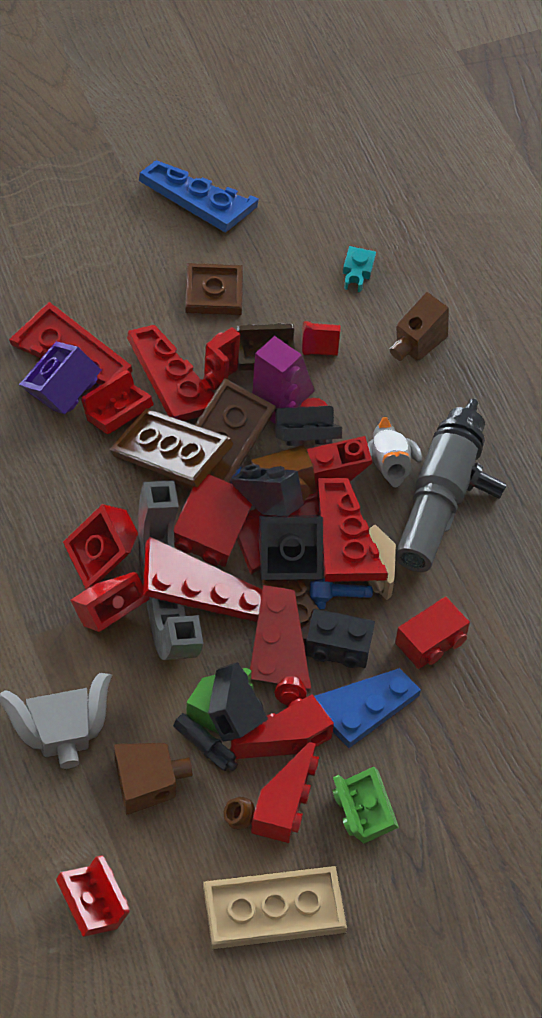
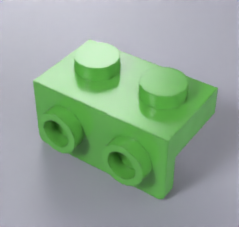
(365, 805)

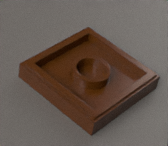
(214, 289)

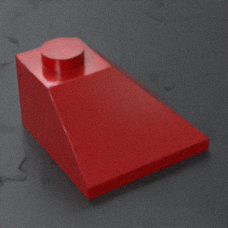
(101, 543)

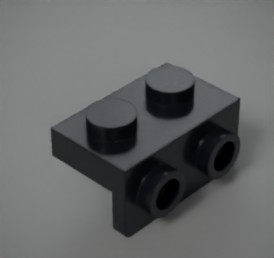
(306, 423)
(339, 638)

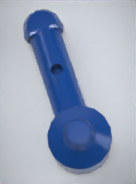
(323, 591)

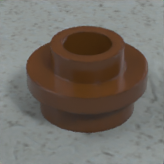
(239, 813)

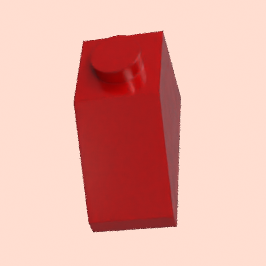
(109, 601)

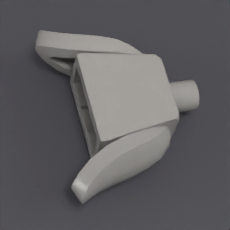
(60, 721)

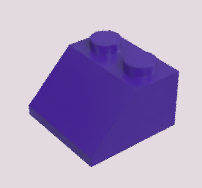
(61, 377)

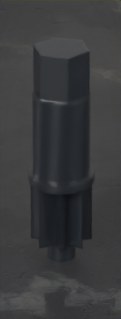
(206, 742)

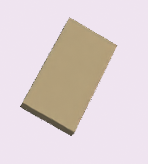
(274, 907)

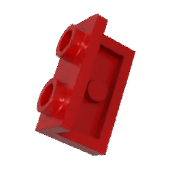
(221, 357)
(115, 403)
(94, 897)

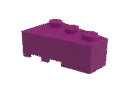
(281, 375)

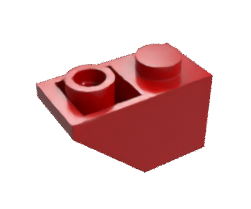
(340, 459)

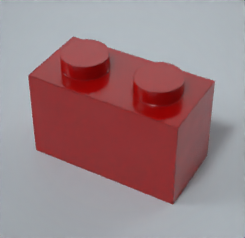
(432, 633)

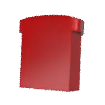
(320, 338)

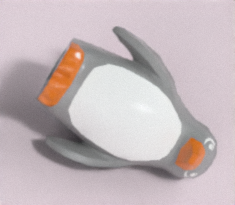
(392, 452)

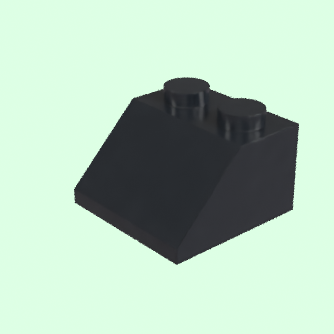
(291, 547)

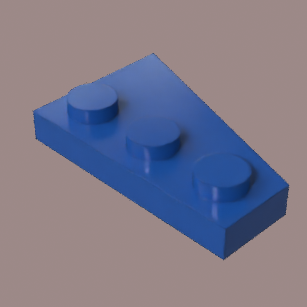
(367, 704)

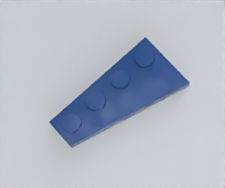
(198, 196)

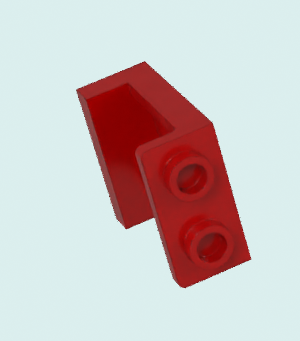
(211, 521)

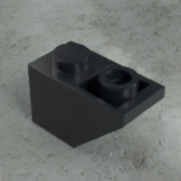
(270, 490)
(234, 704)

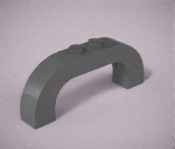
(172, 631)

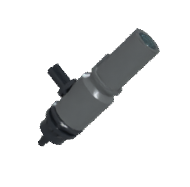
(443, 483)

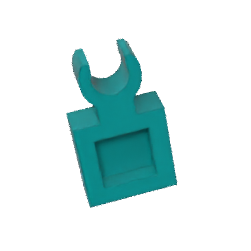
(358, 266)

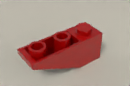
(287, 731)
(280, 799)

